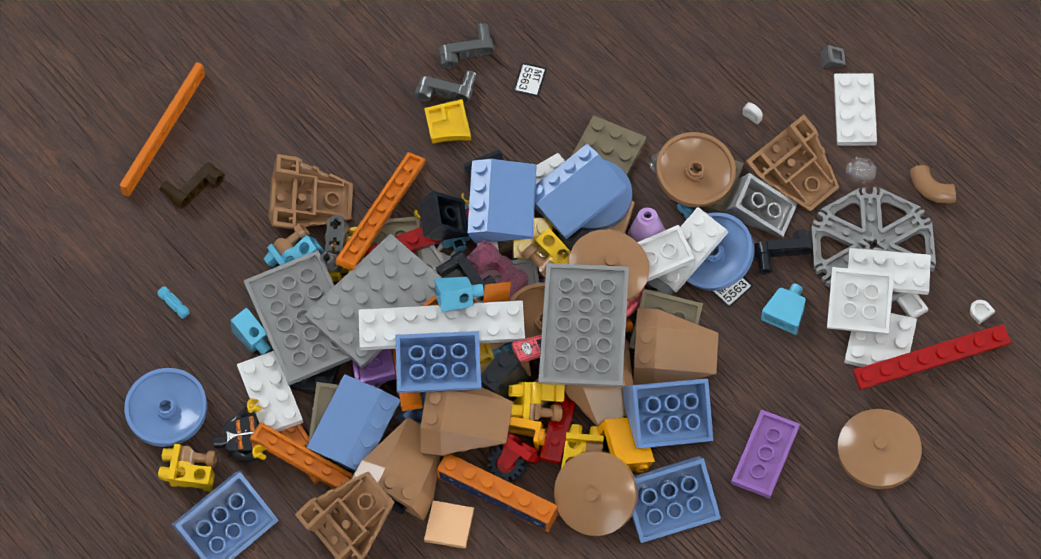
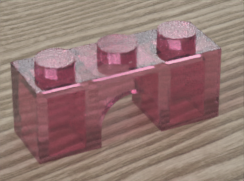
(486, 258)

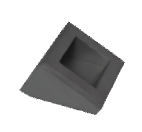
(832, 57)

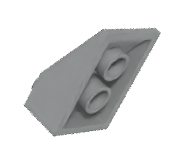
(760, 206)

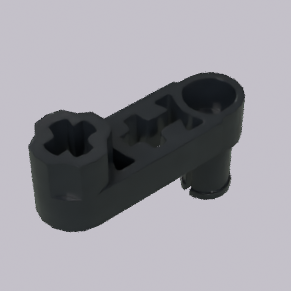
(799, 245)
(462, 264)

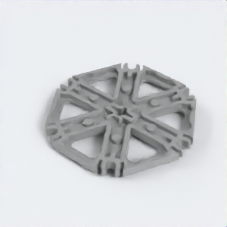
(870, 231)

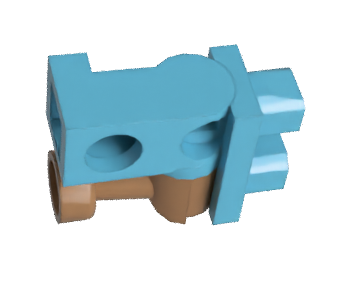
(284, 250)

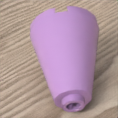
(645, 225)

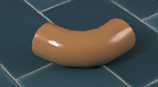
(930, 188)

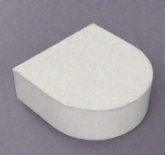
(752, 112)
(981, 310)

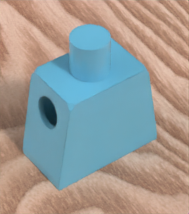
(456, 292)
(785, 309)
(250, 332)

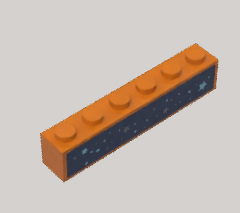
(497, 492)

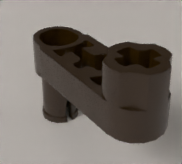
(206, 175)

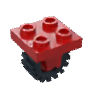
(510, 459)

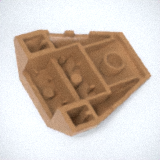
(796, 165)
(306, 194)
(672, 348)
(602, 402)
(463, 421)
(403, 469)
(348, 516)

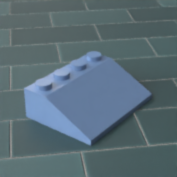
(577, 191)
(501, 200)
(438, 362)
(669, 412)
(353, 423)
(673, 499)
(225, 520)

